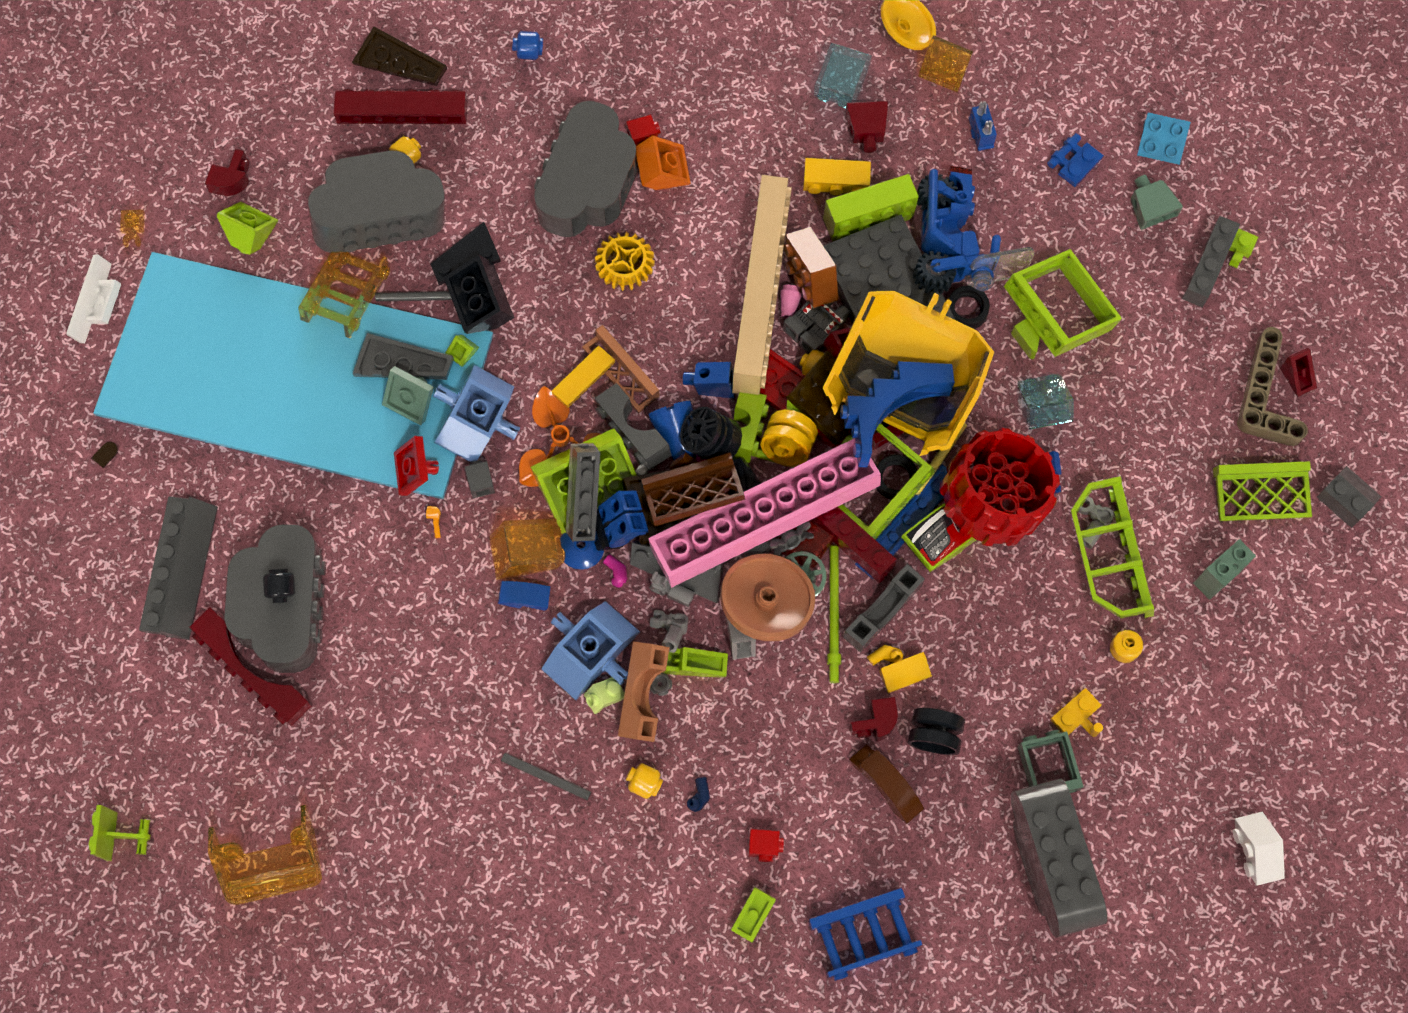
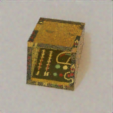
(526, 547)

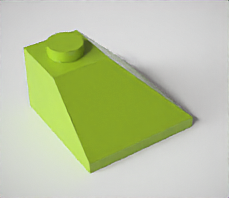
(246, 227)

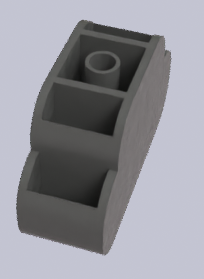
(586, 172)
(375, 203)
(285, 632)
(1057, 858)

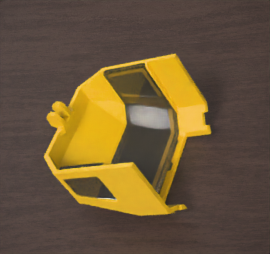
(904, 330)

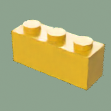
(835, 175)

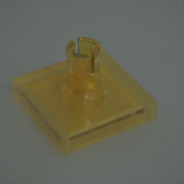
(945, 63)

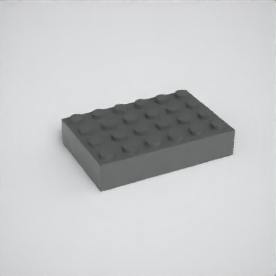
(878, 261)

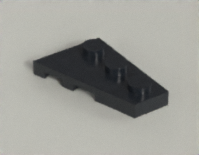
(473, 244)

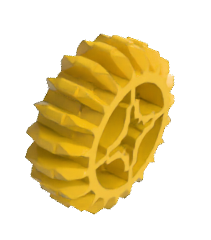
(637, 250)

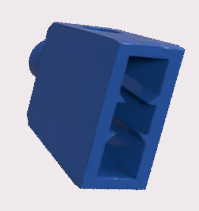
(712, 379)

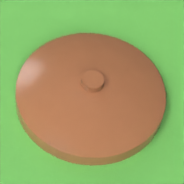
(767, 597)

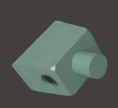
(1154, 202)

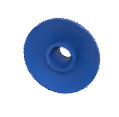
(580, 557)

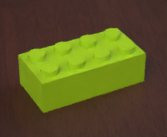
(870, 206)

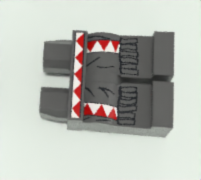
(814, 325)

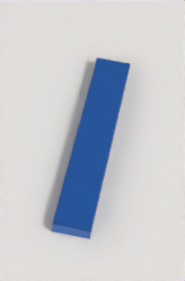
(911, 514)

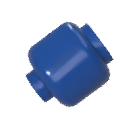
(528, 45)

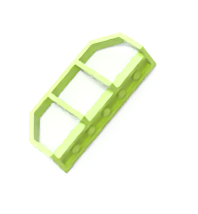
(1127, 538)

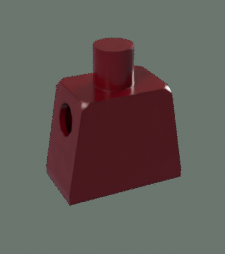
(867, 123)

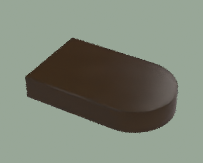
(105, 454)

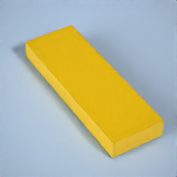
(583, 376)

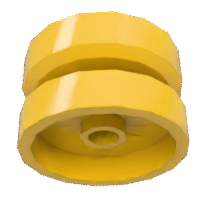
(789, 438)

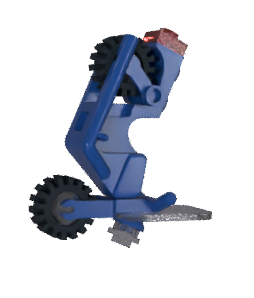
(944, 211)

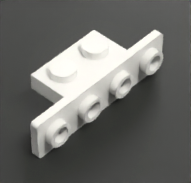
(95, 300)

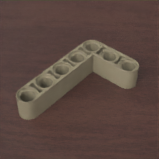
(1261, 392)

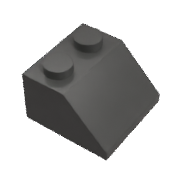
(1349, 497)

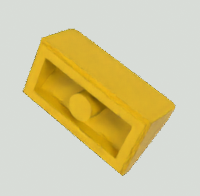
(905, 672)

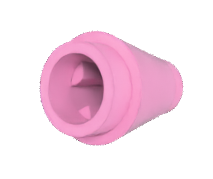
(790, 299)

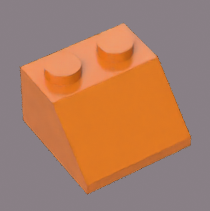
(662, 164)

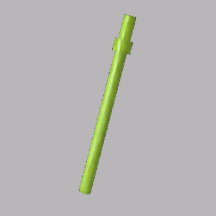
(834, 657)

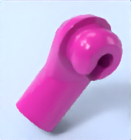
(619, 571)

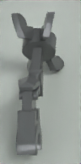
(791, 539)

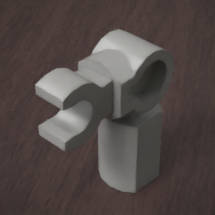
(1101, 515)
(677, 593)
(675, 625)

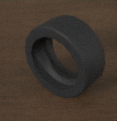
(980, 296)
(889, 461)

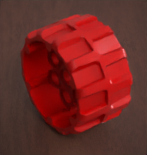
(1032, 479)

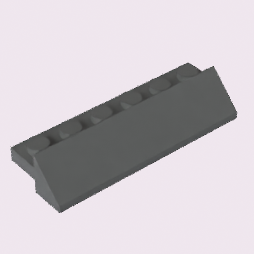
(178, 568)

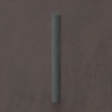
(412, 296)
(546, 776)

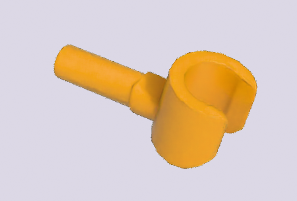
(434, 513)

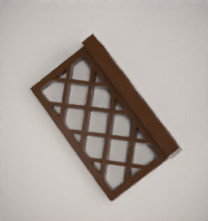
(689, 479)

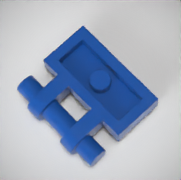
(1080, 164)

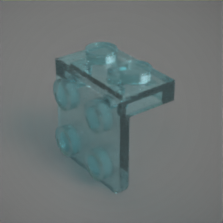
(1046, 401)

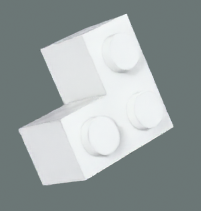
(1261, 847)

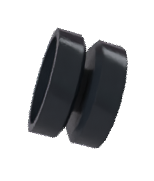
(936, 731)

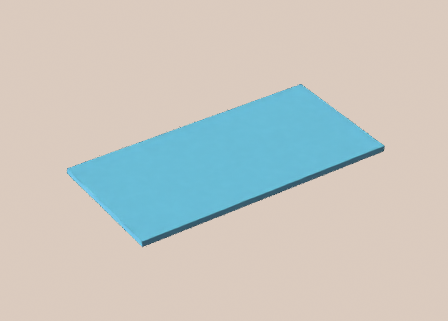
(239, 369)

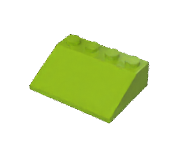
(553, 474)

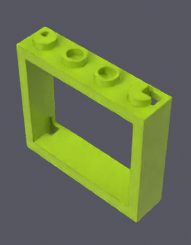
(1040, 317)
(903, 496)

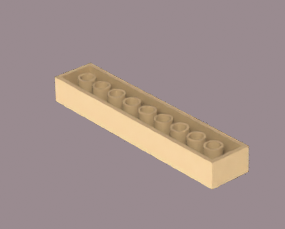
(762, 285)

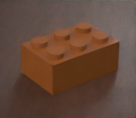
(811, 267)

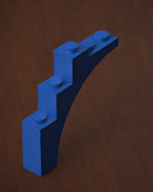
(907, 383)

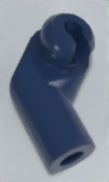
(701, 797)

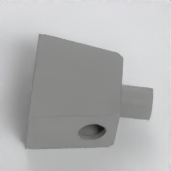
(740, 644)

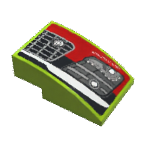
(936, 539)

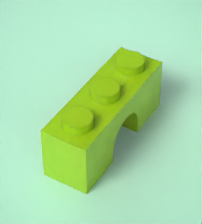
(750, 410)

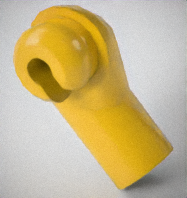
(886, 653)

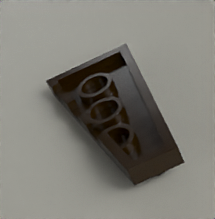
(394, 57)

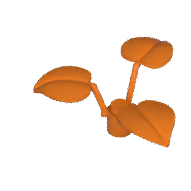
(546, 412)

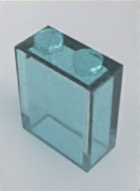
(842, 75)

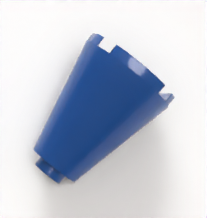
(668, 424)

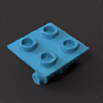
(1163, 138)

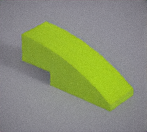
(697, 663)

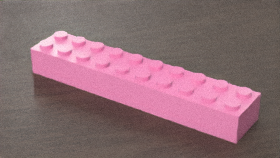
(764, 513)

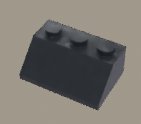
(478, 296)

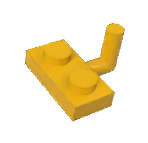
(1077, 714)

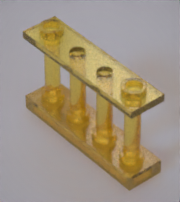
(331, 272)

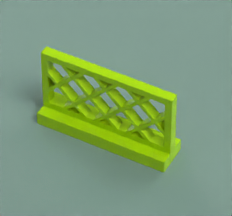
(1263, 471)

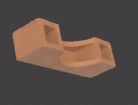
(645, 665)

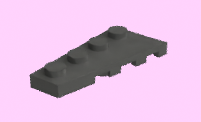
(382, 354)
(705, 584)

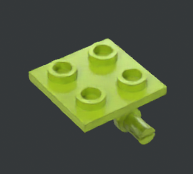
(104, 833)

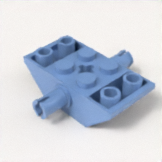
(469, 432)
(576, 667)

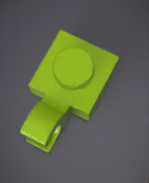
(1242, 246)

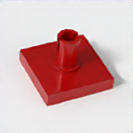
(412, 466)

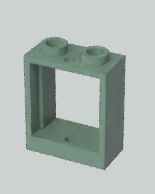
(1224, 569)
(1032, 742)

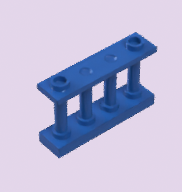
(869, 910)

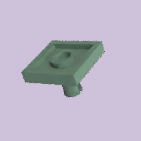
(408, 395)

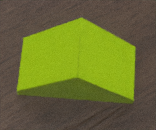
(1026, 337)

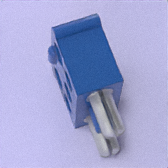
(982, 127)

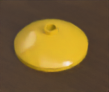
(908, 23)

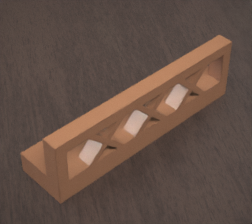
(630, 367)

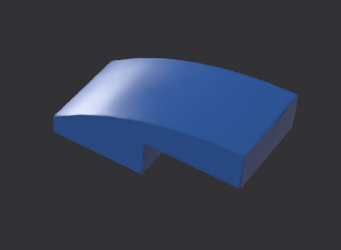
(525, 594)

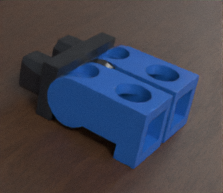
(619, 521)

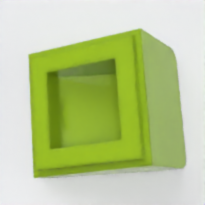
(461, 349)

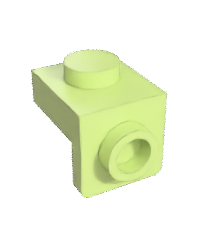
(604, 694)

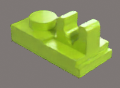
(753, 914)

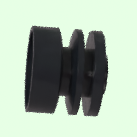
(710, 433)

